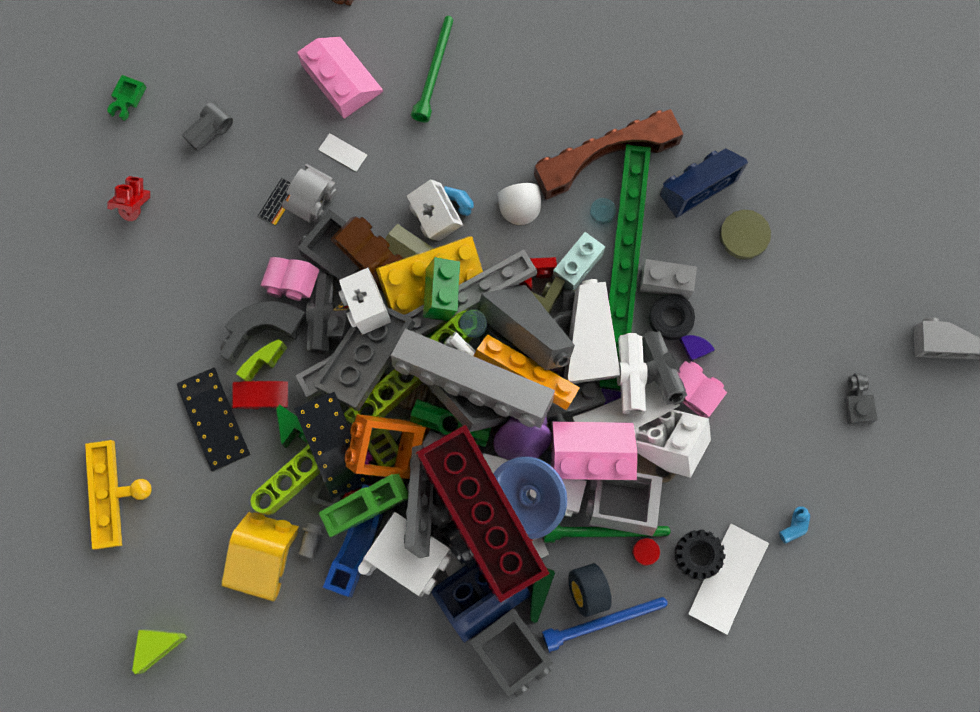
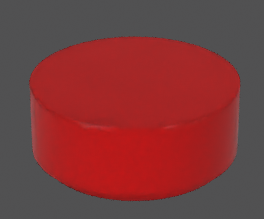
(646, 551)

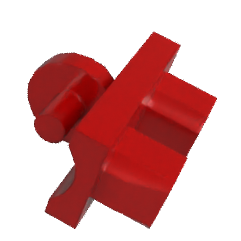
(129, 198)

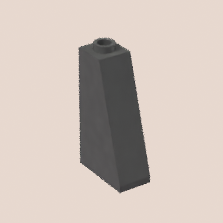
(527, 325)

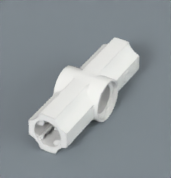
(633, 374)

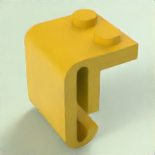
(258, 555)

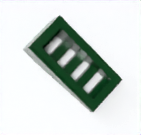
(539, 594)

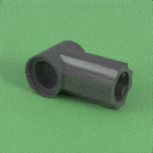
(212, 121)

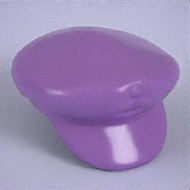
(520, 440)

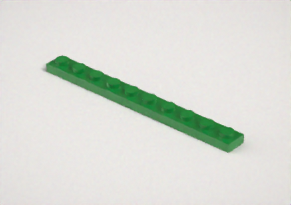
(627, 245)

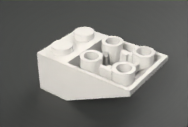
(674, 441)

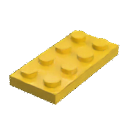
(405, 279)

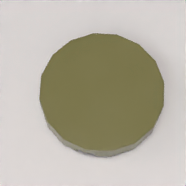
(745, 234)

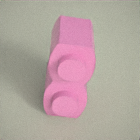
(289, 278)
(702, 392)

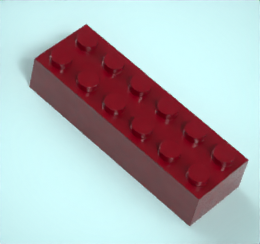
(482, 513)

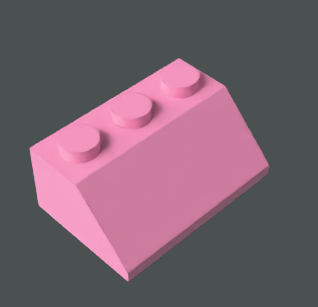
(339, 74)
(594, 450)

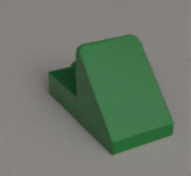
(288, 426)

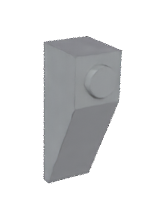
(944, 341)

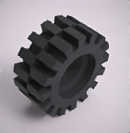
(711, 543)

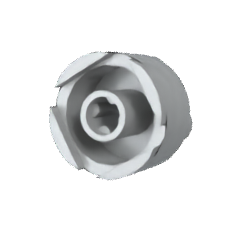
(309, 193)

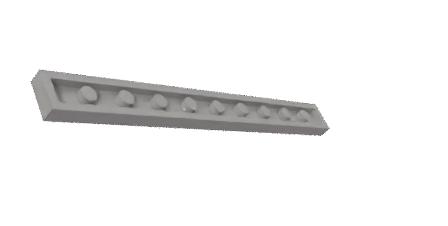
(501, 276)

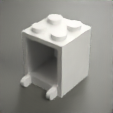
(393, 559)

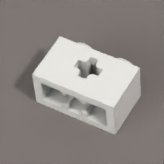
(444, 218)
(364, 301)

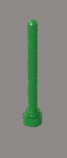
(422, 110)
(596, 531)

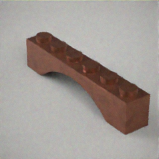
(558, 173)

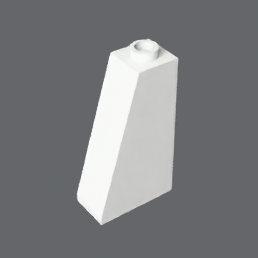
(593, 336)

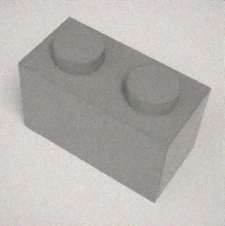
(667, 278)

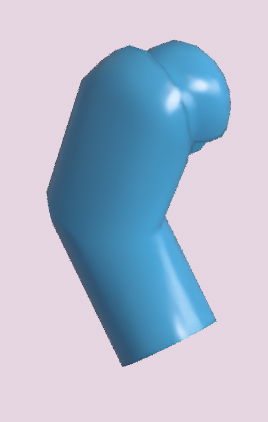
(462, 198)
(798, 527)

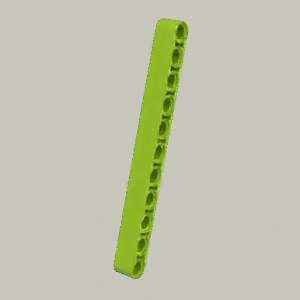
(381, 408)

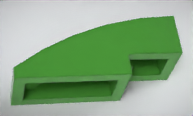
(364, 504)

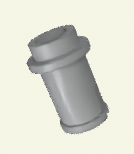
(310, 540)

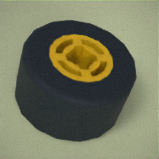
(590, 590)

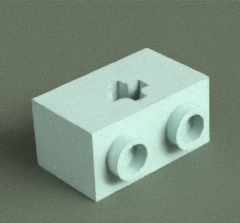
(579, 261)

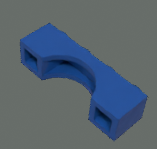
(344, 569)

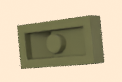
(551, 293)

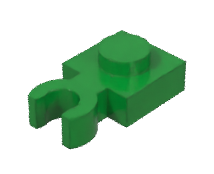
(126, 93)

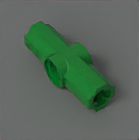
(434, 418)

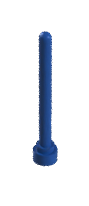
(555, 638)

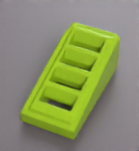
(388, 439)

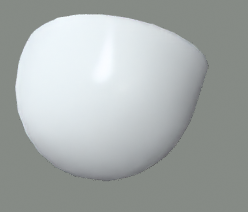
(520, 203)

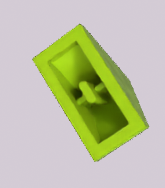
(152, 647)

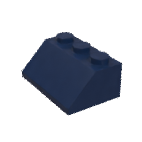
(702, 181)
(471, 603)

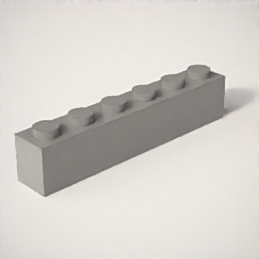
(472, 378)

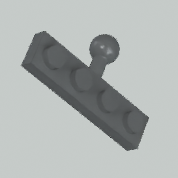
(587, 397)
(421, 509)

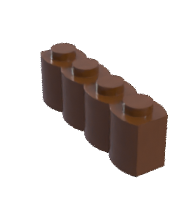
(363, 247)

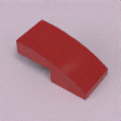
(259, 394)

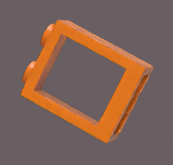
(361, 429)

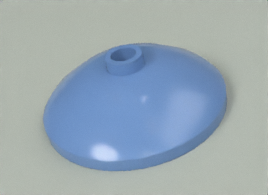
(536, 514)

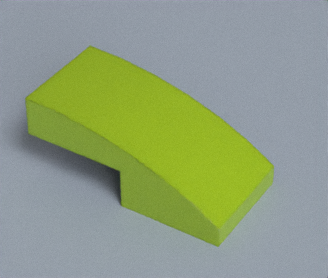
(268, 354)

